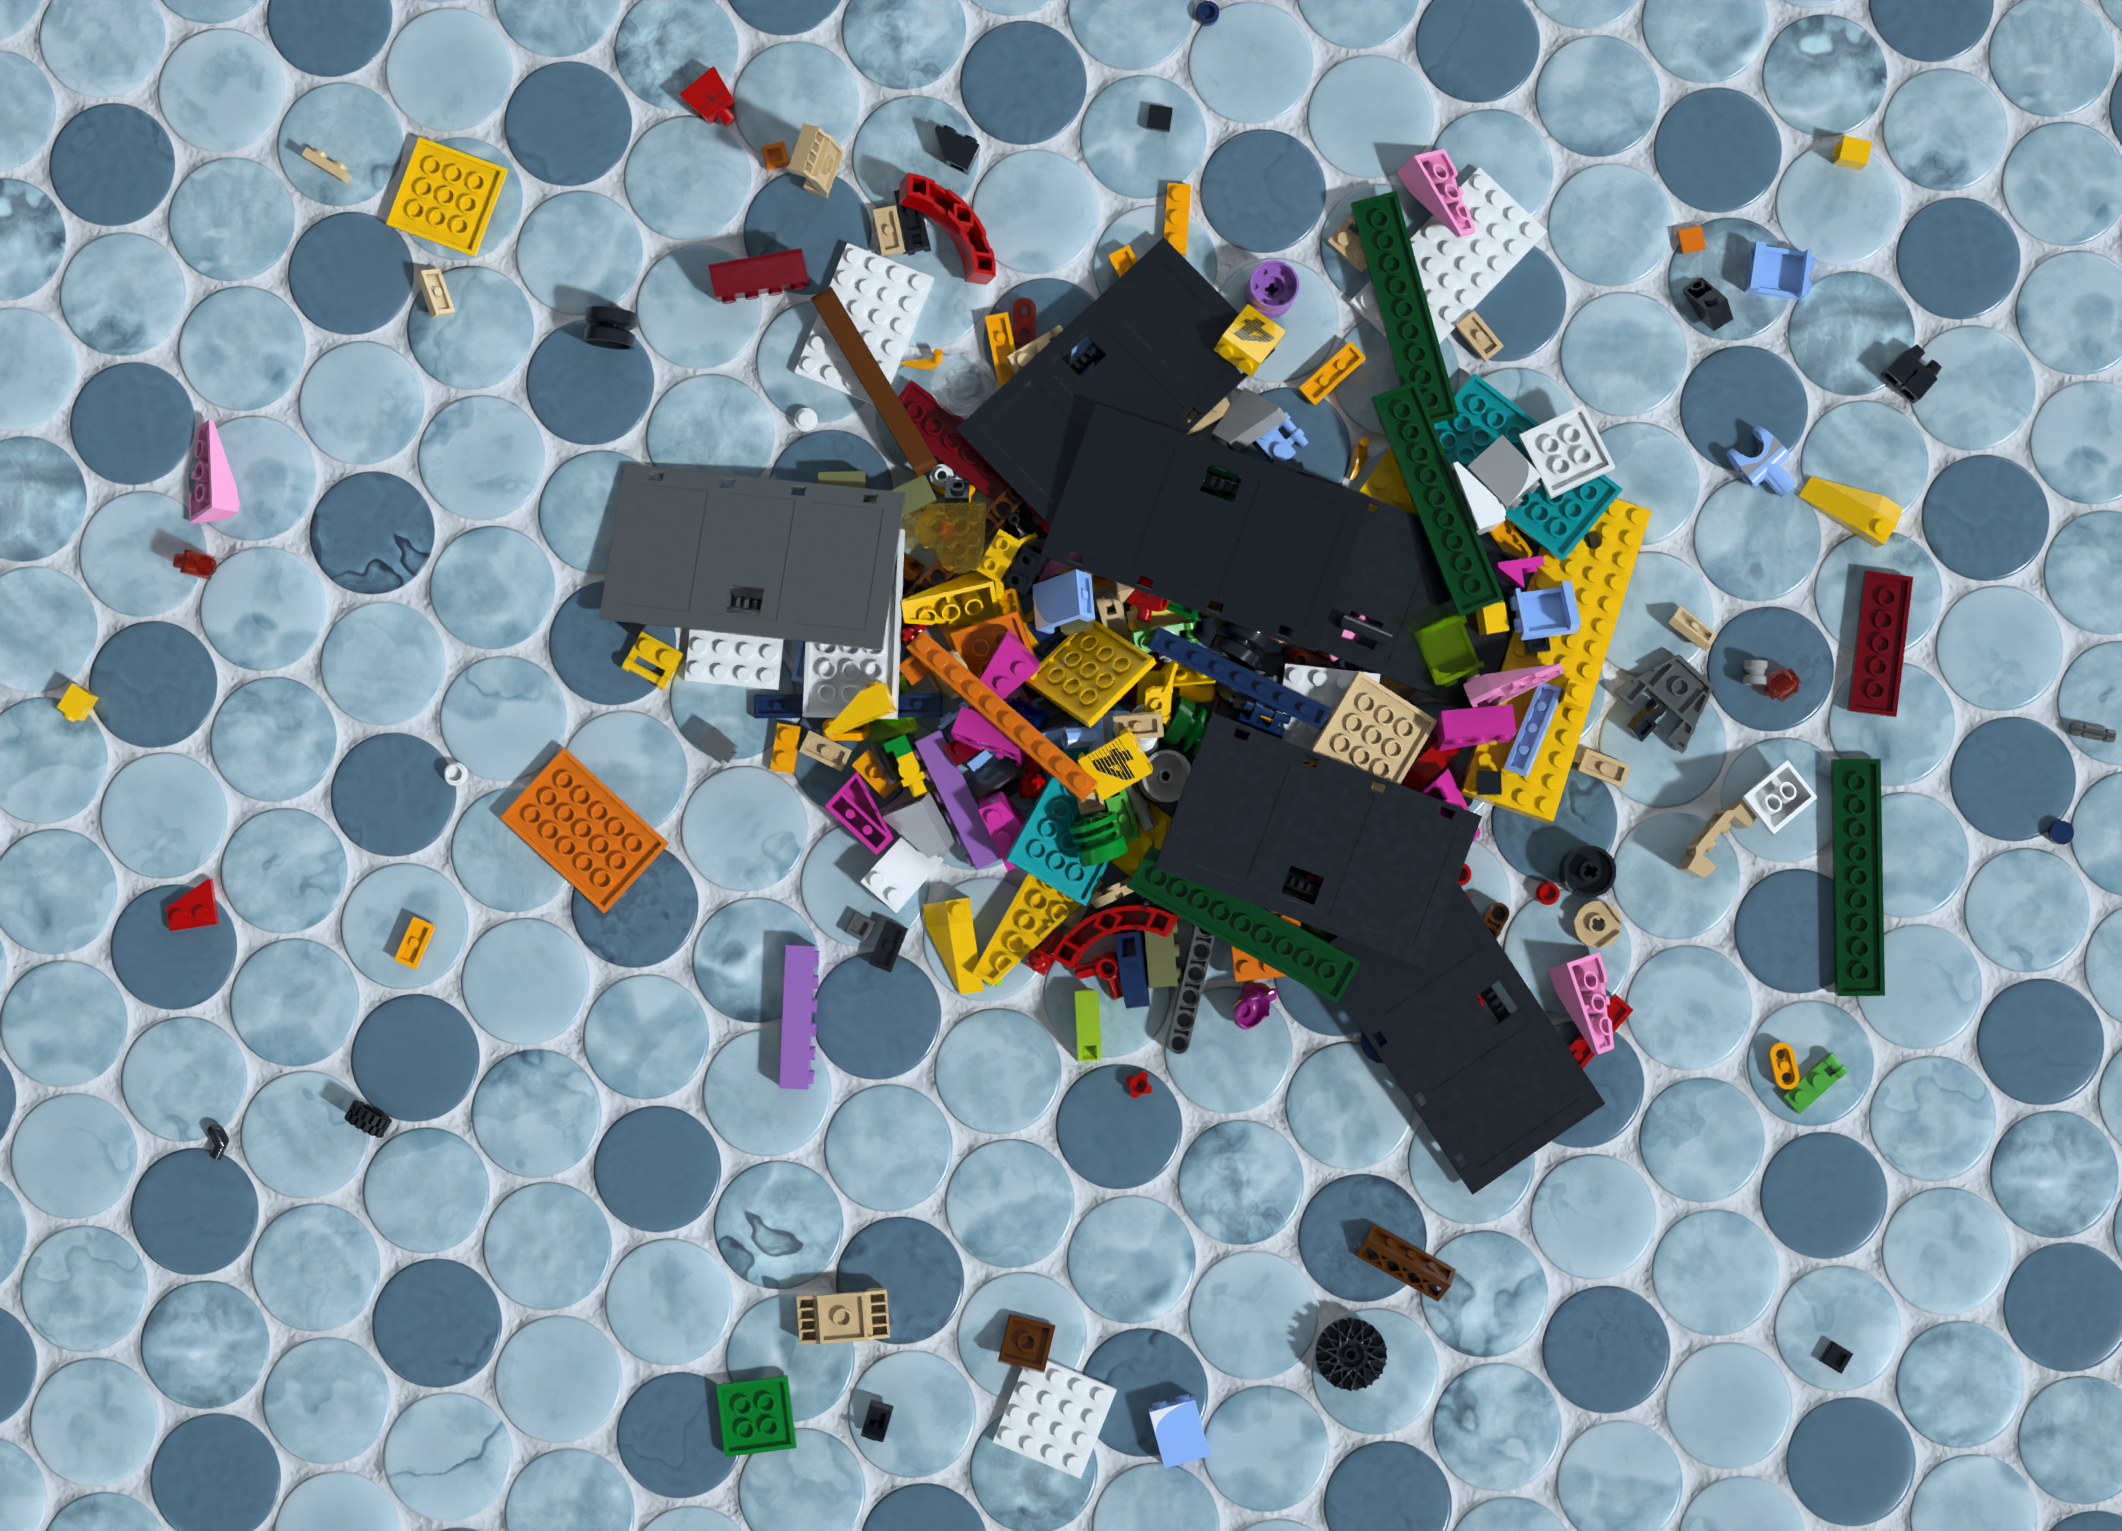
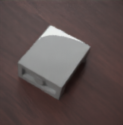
(1505, 473)

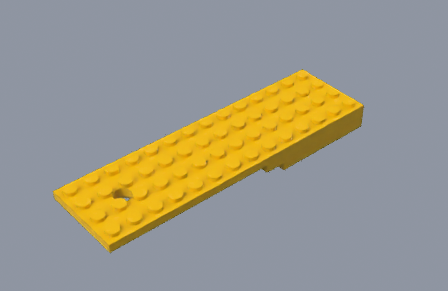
(1599, 587)

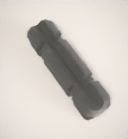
(2092, 732)
(885, 762)

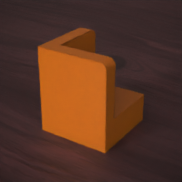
(914, 670)

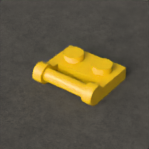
(655, 653)

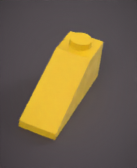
(865, 707)

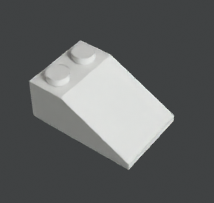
(1481, 503)
(1779, 797)
(900, 874)

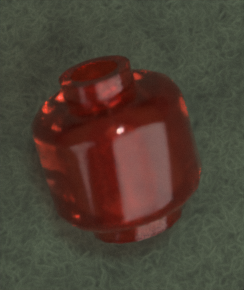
(1782, 684)

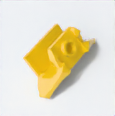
(1001, 558)
(1194, 684)
(1156, 691)

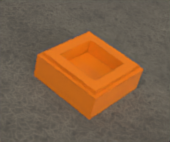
(775, 156)
(1691, 240)

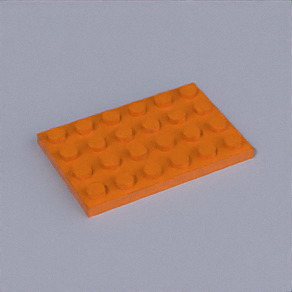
(584, 830)

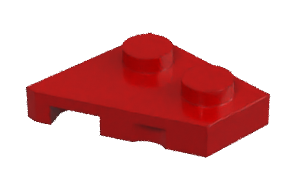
(194, 909)

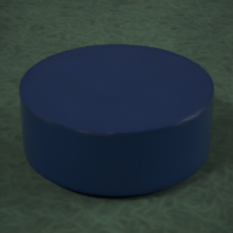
(1207, 13)
(2060, 832)

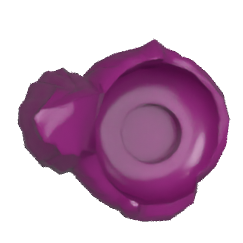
(1253, 1004)

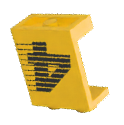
(1249, 340)
(1116, 764)

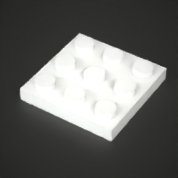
(1567, 451)

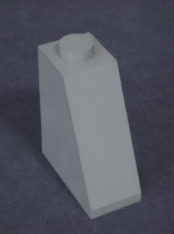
(1247, 421)
(921, 825)

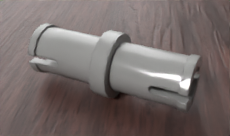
(1141, 808)

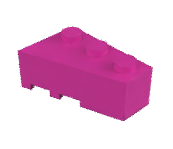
(1009, 666)
(1475, 726)
(979, 733)
(1446, 789)
(860, 814)
(1002, 822)

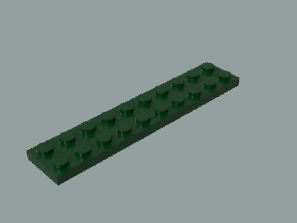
(1403, 302)
(1437, 499)
(1857, 877)
(1249, 929)

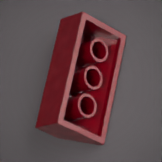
(759, 276)

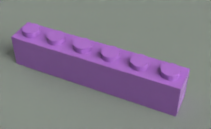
(958, 800)
(798, 1017)

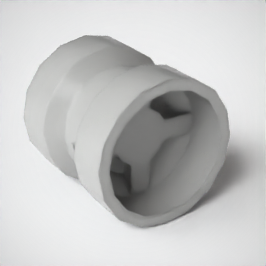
(1755, 672)

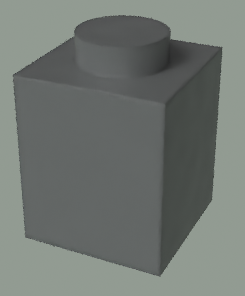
(719, 746)

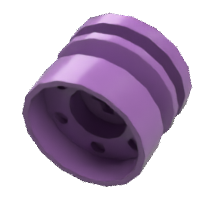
(1282, 282)

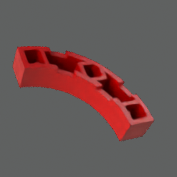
(958, 222)
(1114, 919)

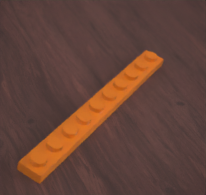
(1002, 716)

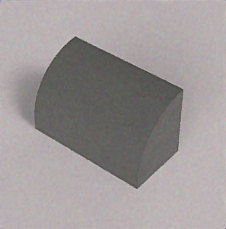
(997, 777)

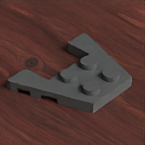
(1679, 689)

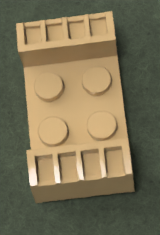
(817, 159)
(1694, 862)
(843, 1316)

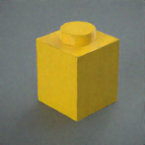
(1851, 152)
(1492, 619)
(1575, 695)
(77, 703)

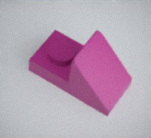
(1512, 570)

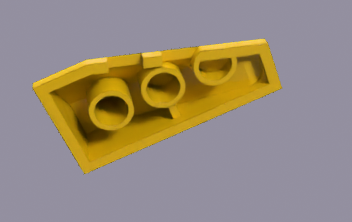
(1860, 511)
(954, 603)
(954, 936)

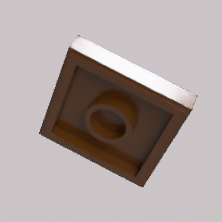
(1026, 1343)

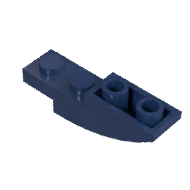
(1132, 968)

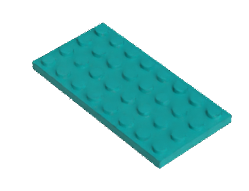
(1552, 523)
(1045, 844)

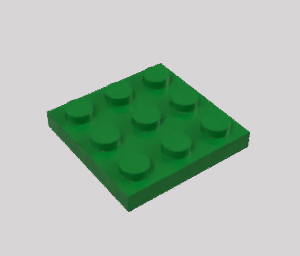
(756, 1416)

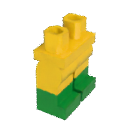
(908, 765)

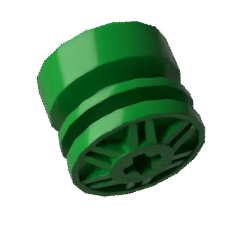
(1186, 725)
(1098, 838)

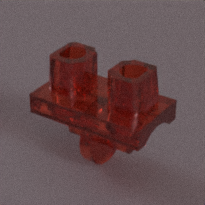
(195, 564)

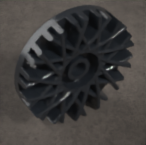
(1352, 1372)

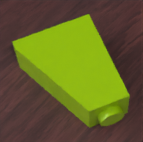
(1088, 1025)

